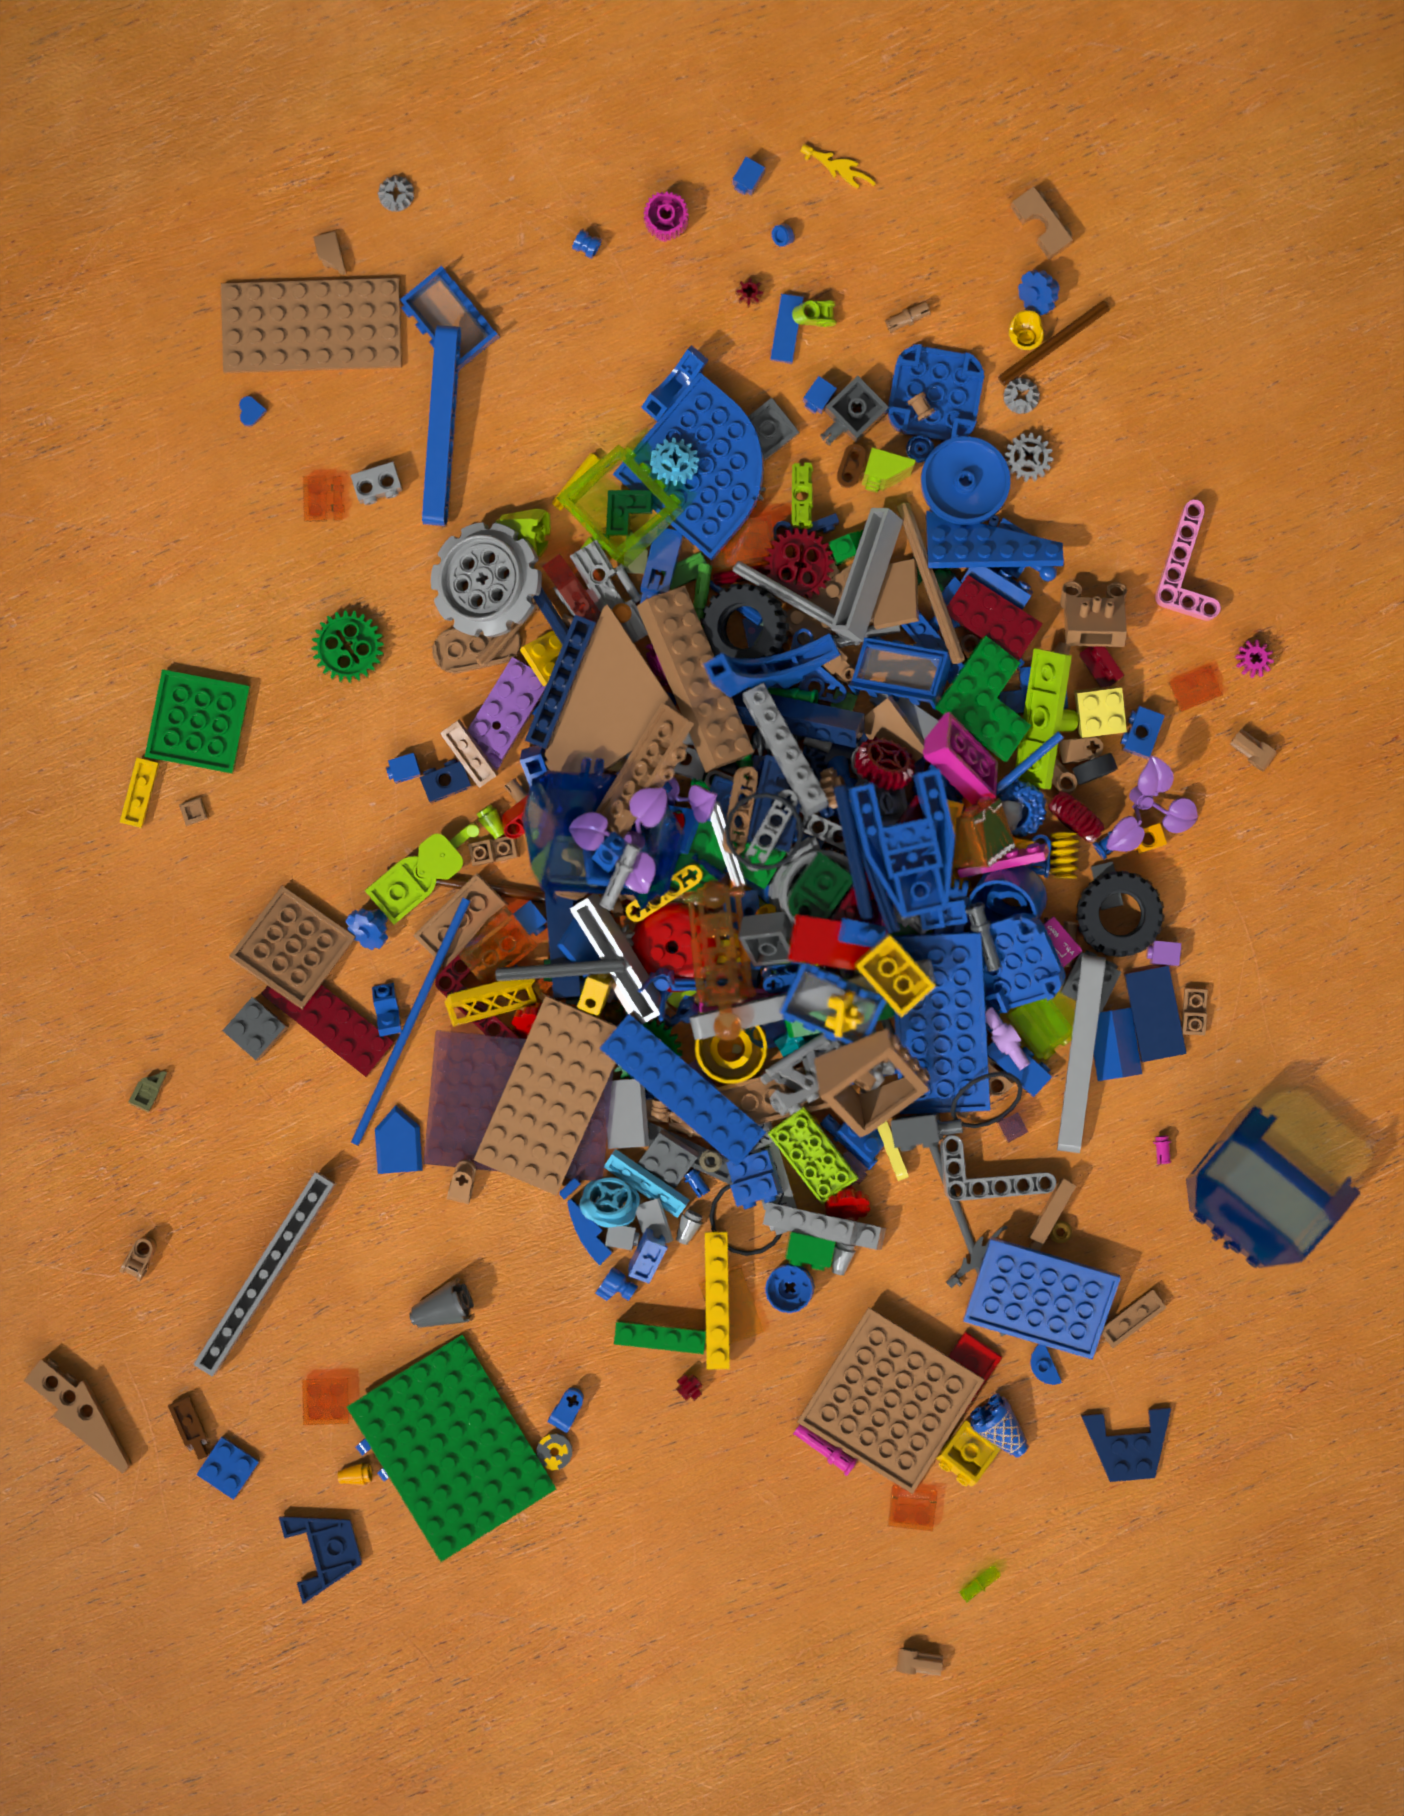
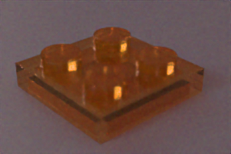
(325, 1401)

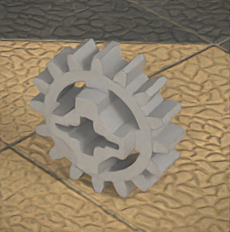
(1034, 465)

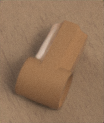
(1257, 752)
(1061, 773)
(912, 1662)

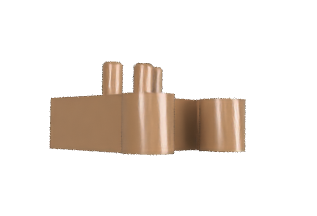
(1095, 619)

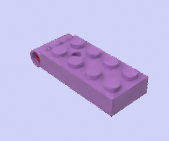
(510, 705)

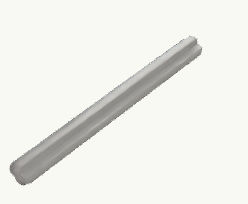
(784, 593)

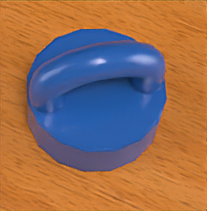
(782, 235)

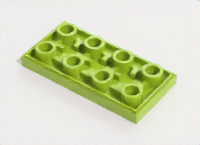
(812, 1155)

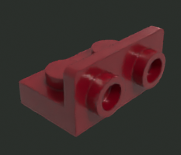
(1101, 665)

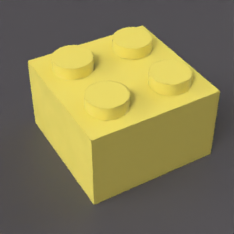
(1100, 711)

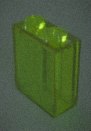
(1041, 1027)

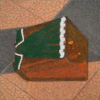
(982, 835)

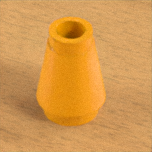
(357, 1474)

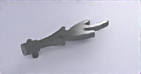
(976, 1255)

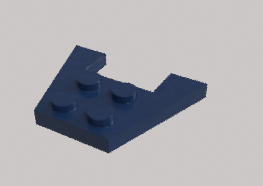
(1129, 1455)
(332, 1548)

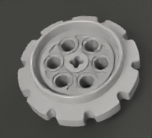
(479, 544)

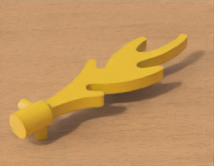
(839, 165)

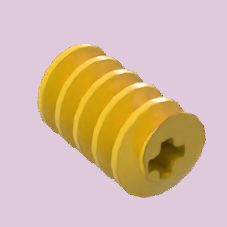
(1063, 855)

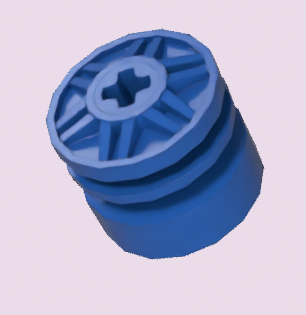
(789, 1301)

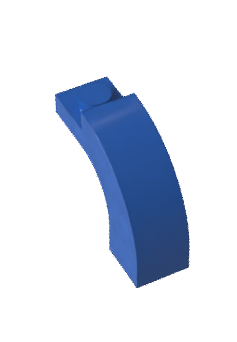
(678, 380)

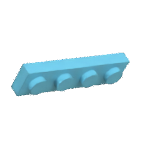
(646, 1183)

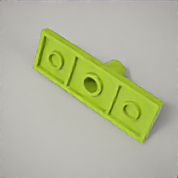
(1045, 713)

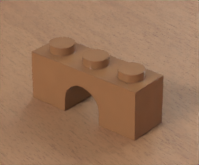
(1033, 206)

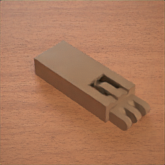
(1050, 1213)

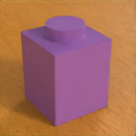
(1164, 953)

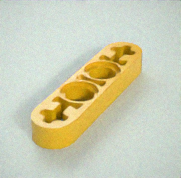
(668, 896)

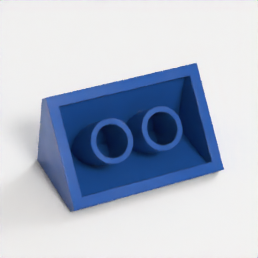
(1116, 1046)

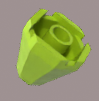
(531, 526)

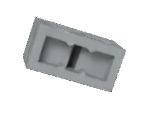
(375, 477)

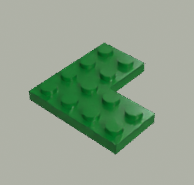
(975, 702)
(707, 847)

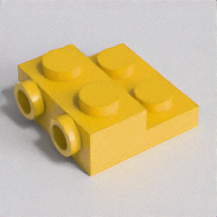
(967, 1455)

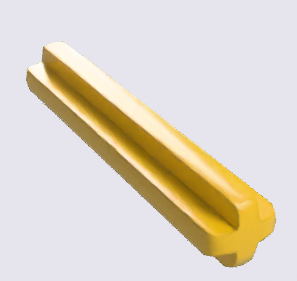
(590, 461)

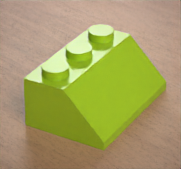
(886, 470)

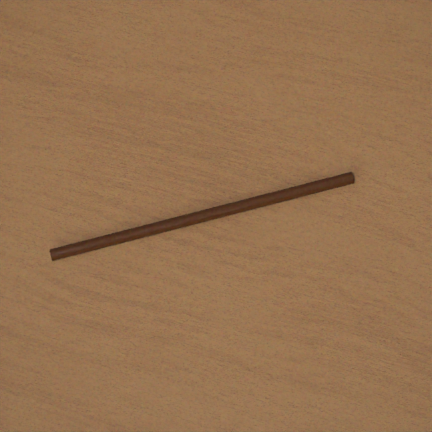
(509, 891)

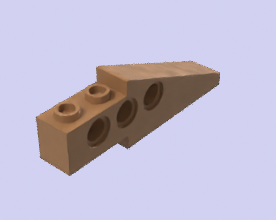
(92, 1429)

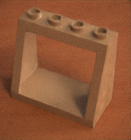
(845, 1065)

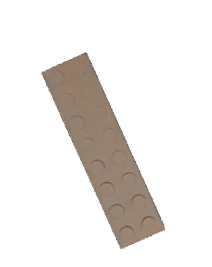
(682, 652)

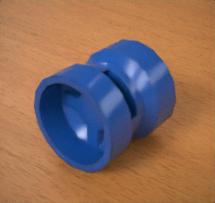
(586, 243)

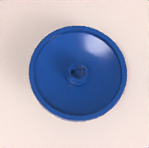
(965, 480)

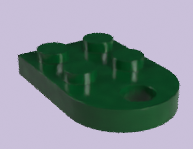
(819, 887)

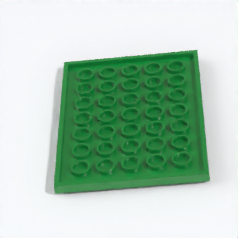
(451, 1448)

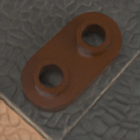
(851, 466)

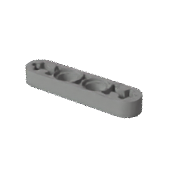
(769, 829)

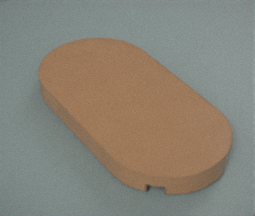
(458, 651)

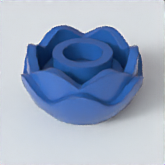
(916, 442)

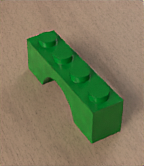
(659, 1337)

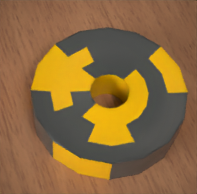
(554, 1441)

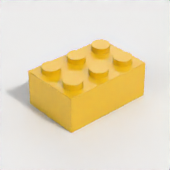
(894, 975)

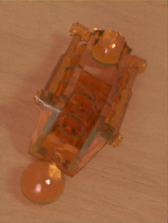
(714, 895)

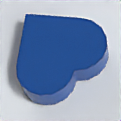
(251, 411)

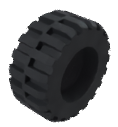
(752, 596)
(1150, 919)

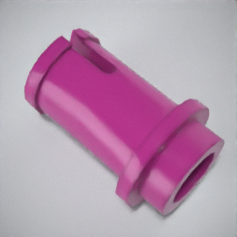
(1162, 1149)

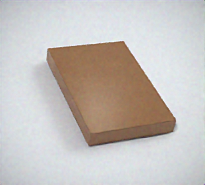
(898, 596)
(891, 723)

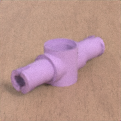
(1006, 1039)

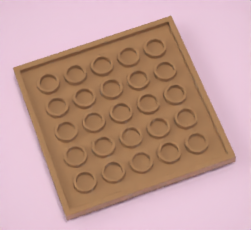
(890, 1400)

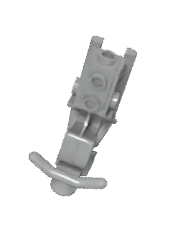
(806, 1085)

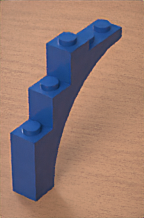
(786, 669)

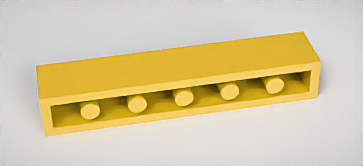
(717, 1299)

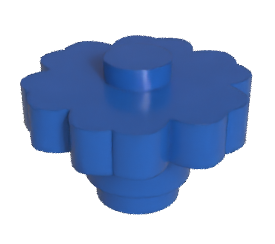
(1038, 291)
(368, 927)

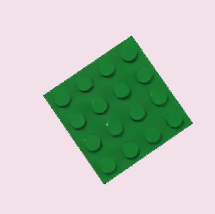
(197, 721)

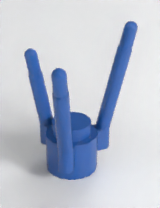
(662, 980)

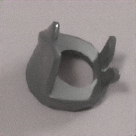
(1013, 812)

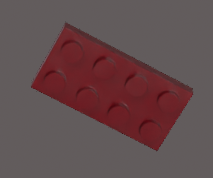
(993, 616)

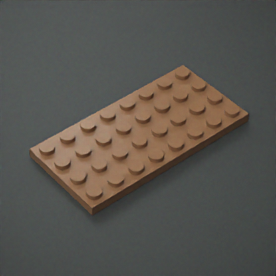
(311, 325)
(549, 1097)

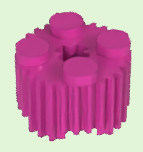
(669, 204)

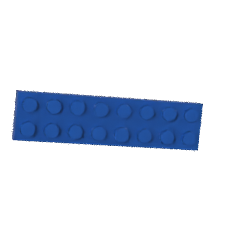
(682, 1090)

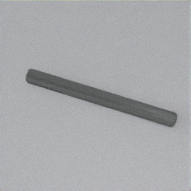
(560, 970)

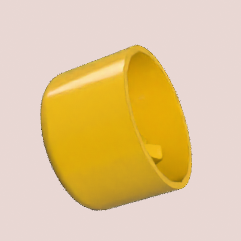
(734, 1071)

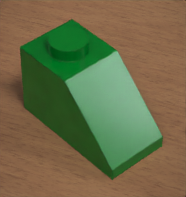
(845, 547)

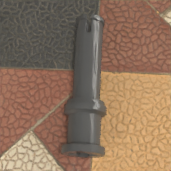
(982, 925)

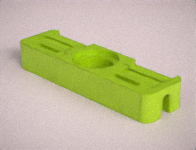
(802, 483)

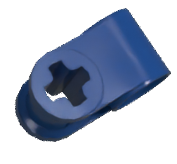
(1045, 864)
(782, 976)
(564, 1412)

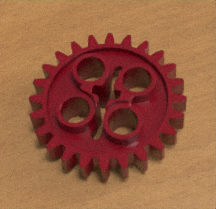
(817, 567)

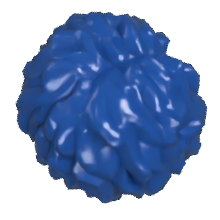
(1033, 806)

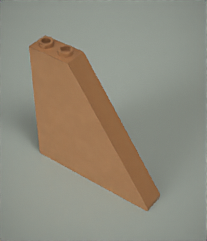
(607, 703)

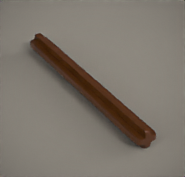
(1053, 343)

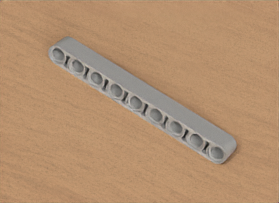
(1081, 1053)

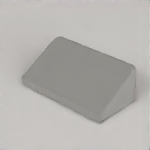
(652, 1216)

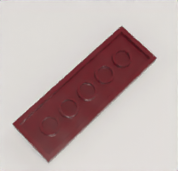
(337, 1027)

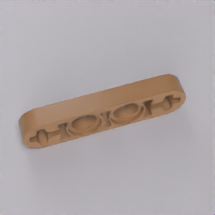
(743, 811)

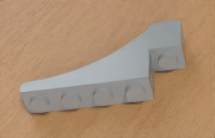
(824, 1226)

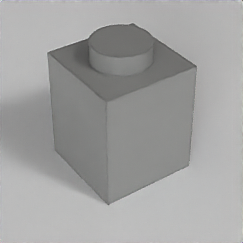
(622, 1237)

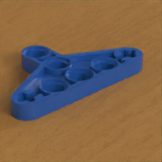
(819, 675)

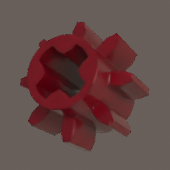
(743, 292)
(689, 1387)

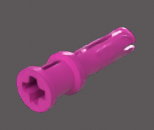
(833, 1455)

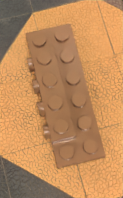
(647, 766)

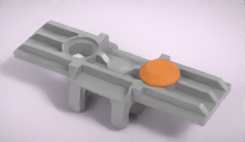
(604, 592)

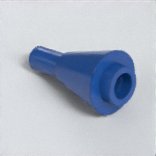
(841, 764)

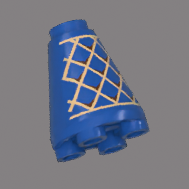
(1000, 1426)

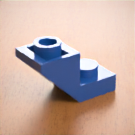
(386, 1009)

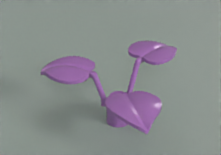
(1153, 779)
(699, 798)
(649, 807)

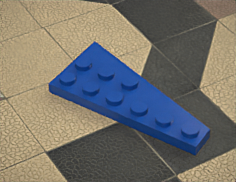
(986, 546)

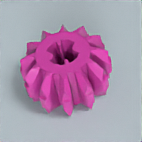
(1252, 650)

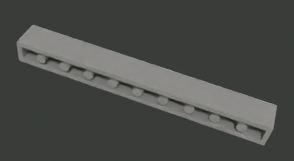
(264, 1274)

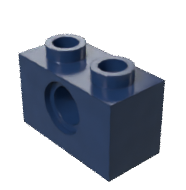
(437, 792)

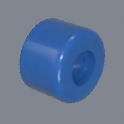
(1013, 882)

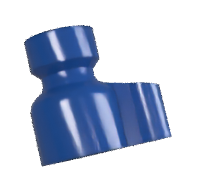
(616, 1282)

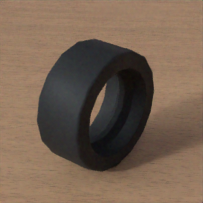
(1095, 768)

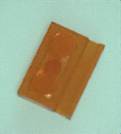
(1195, 688)

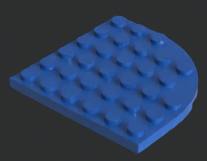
(728, 466)

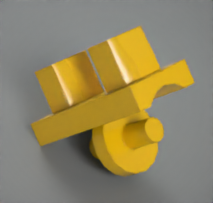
(847, 1014)

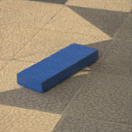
(785, 330)

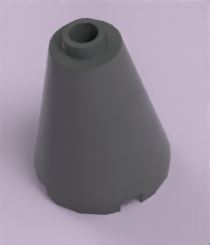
(444, 1307)

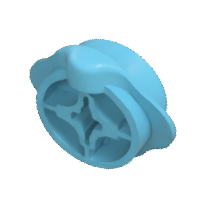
(612, 1195)

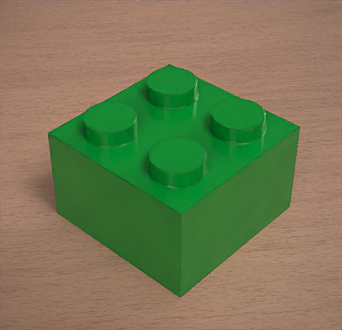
(809, 1250)

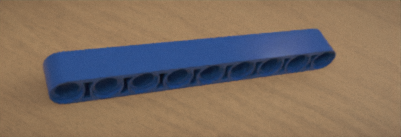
(441, 425)

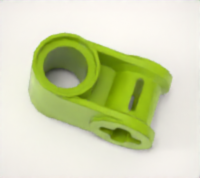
(819, 313)

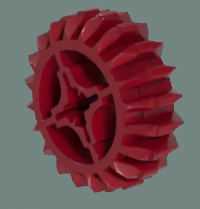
(884, 763)
(1076, 816)

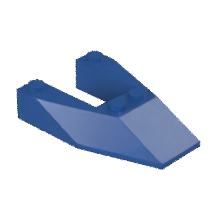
(910, 857)

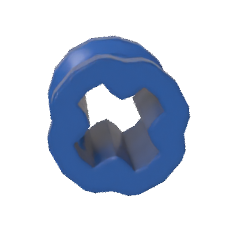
(1101, 848)

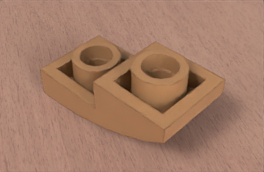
(493, 851)
(1194, 1011)

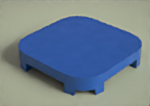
(951, 387)
(1028, 963)

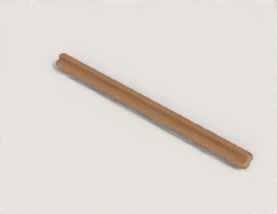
(931, 584)

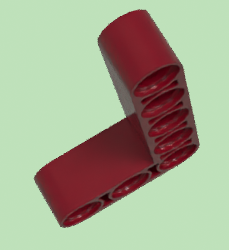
(457, 986)

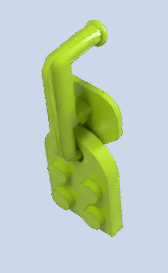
(402, 889)

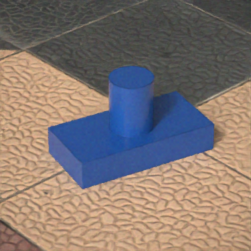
(861, 932)

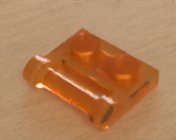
(910, 1515)

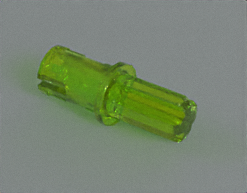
(980, 1583)

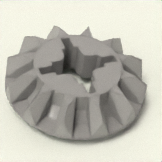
(403, 200)
(1020, 406)

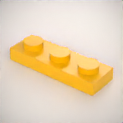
(139, 792)

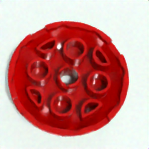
(657, 931)

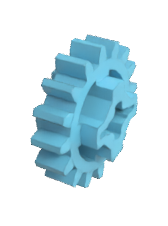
(665, 466)

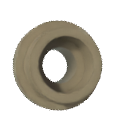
(710, 1168)

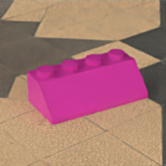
(961, 759)

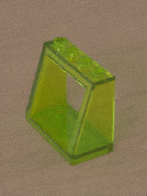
(642, 538)

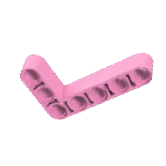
(1180, 566)

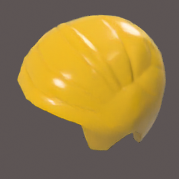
(1026, 330)

